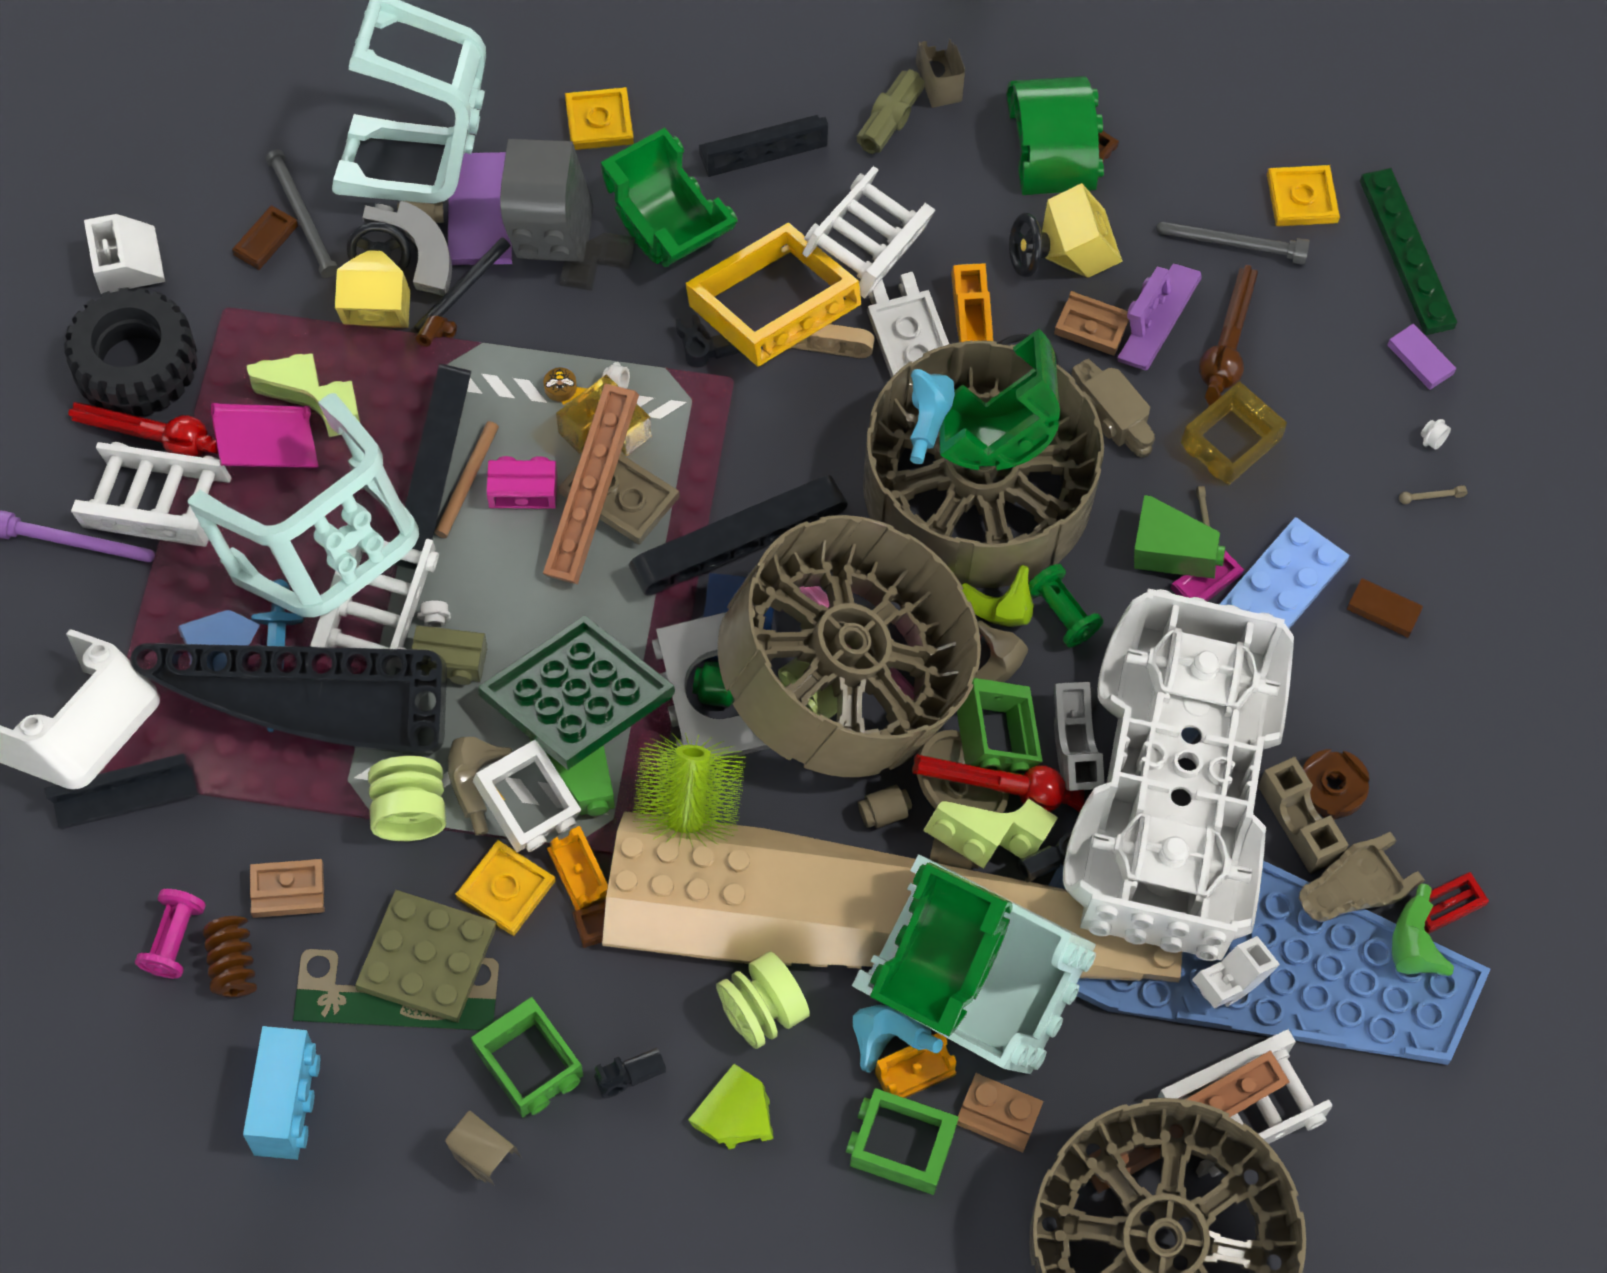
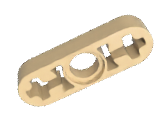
(839, 341)

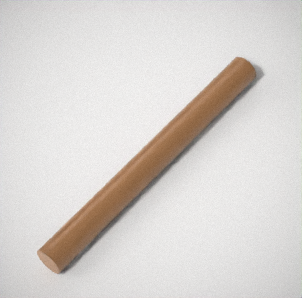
(466, 479)

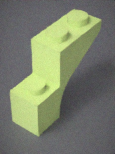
(297, 382)
(979, 832)

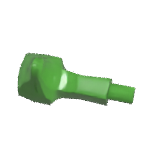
(1411, 945)

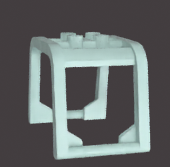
(462, 96)
(365, 473)

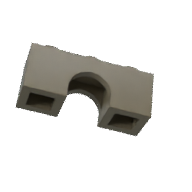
(1289, 797)

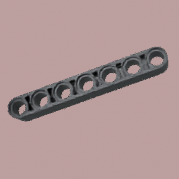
(436, 452)
(735, 535)

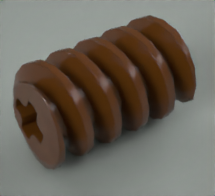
(226, 957)

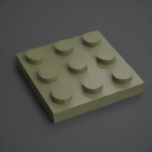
(426, 956)

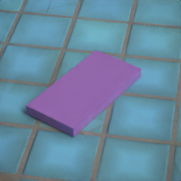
(476, 210)

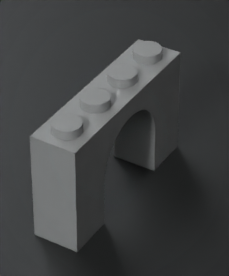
(682, 649)

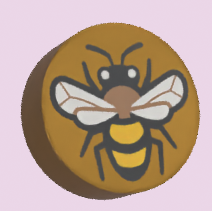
(560, 384)

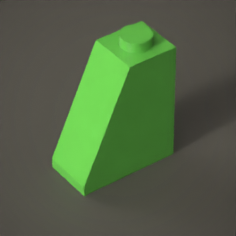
(1175, 542)
(589, 783)

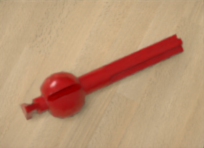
(179, 436)
(1039, 784)

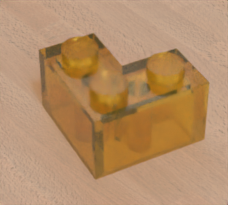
(577, 416)

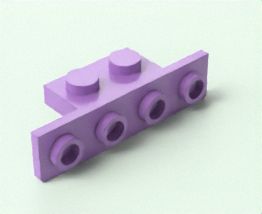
(1156, 312)

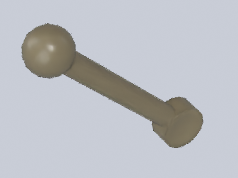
(1458, 492)
(1201, 494)

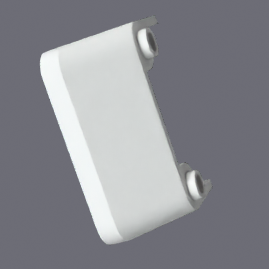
(89, 726)

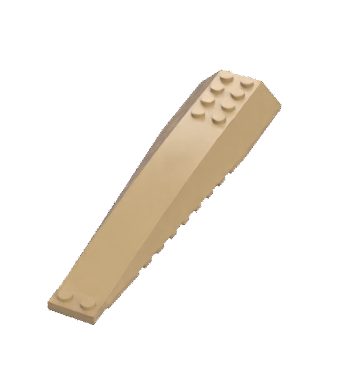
(802, 901)

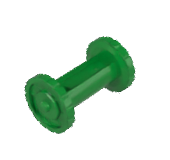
(1051, 588)

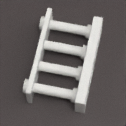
(883, 255)
(157, 522)
(327, 629)
(1280, 1045)

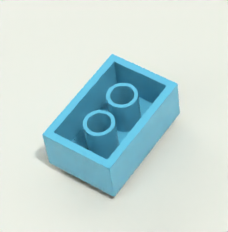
(281, 1093)

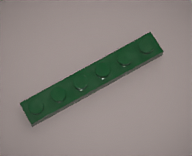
(1408, 252)

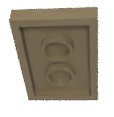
(634, 499)

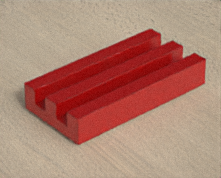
(1475, 890)

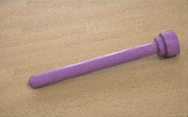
(12, 526)

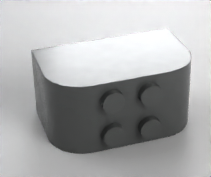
(545, 200)

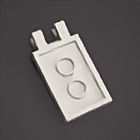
(906, 324)

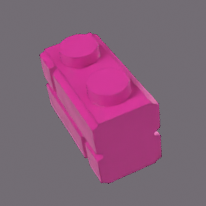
(522, 483)

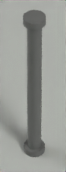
(276, 160)

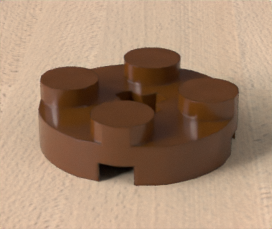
(1352, 789)

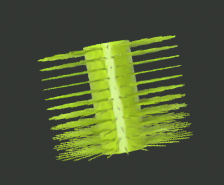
(688, 789)

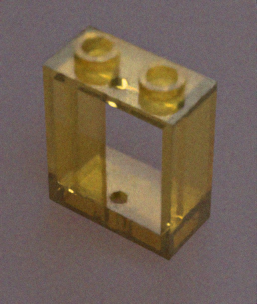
(1253, 413)

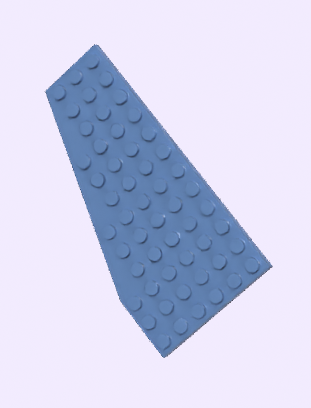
(1330, 985)

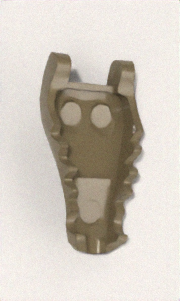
(1358, 881)

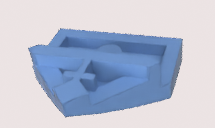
(219, 629)

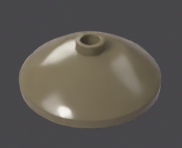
(948, 746)

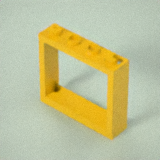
(791, 326)

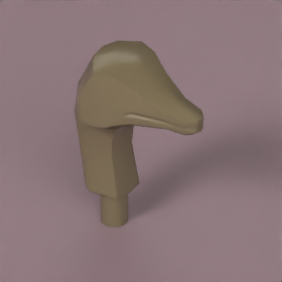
(1006, 654)
(464, 761)

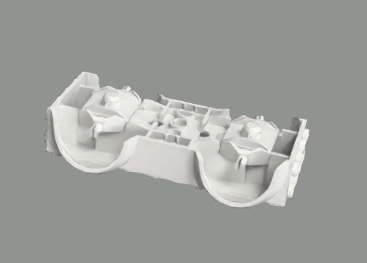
(1134, 855)

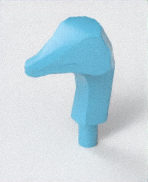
(933, 398)
(879, 1024)

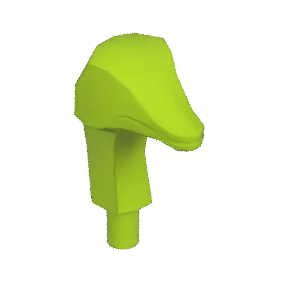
(1009, 610)

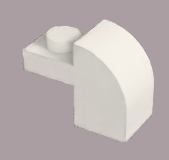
(1237, 973)

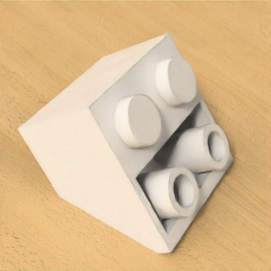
(123, 253)

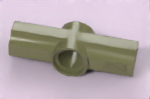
(890, 111)

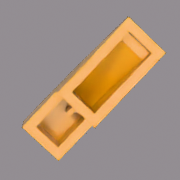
(972, 302)

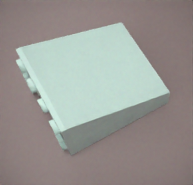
(1023, 992)

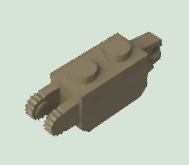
(1118, 406)

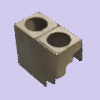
(948, 87)
(478, 1146)

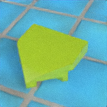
(735, 1110)

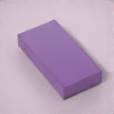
(1421, 356)

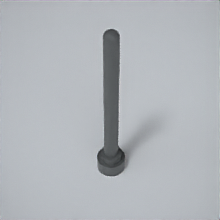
(1294, 250)

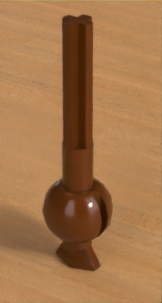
(1222, 364)

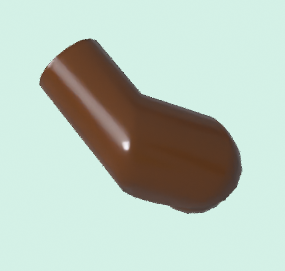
(435, 327)

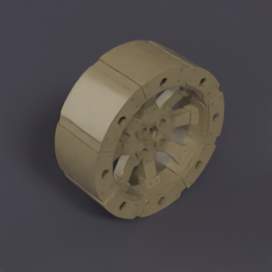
(985, 371)
(883, 569)
(1207, 1135)

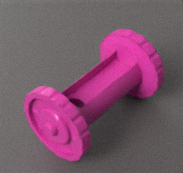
(170, 933)

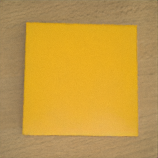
(599, 118)
(1303, 195)
(505, 887)

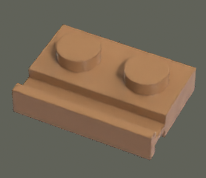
(1092, 323)
(287, 888)
(999, 1112)

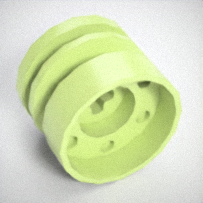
(406, 798)
(767, 997)

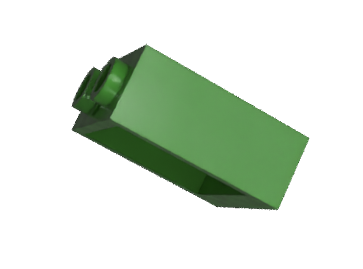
(1019, 710)
(510, 1027)
(892, 1170)

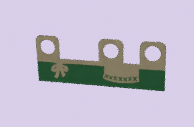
(330, 1003)

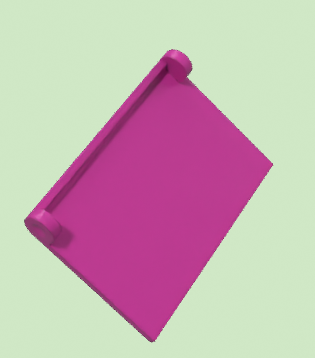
(263, 435)

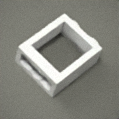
(505, 767)

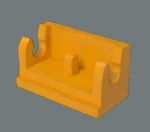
(578, 869)
(914, 1069)

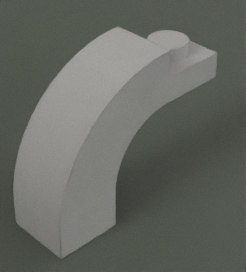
(434, 259)
(1074, 737)

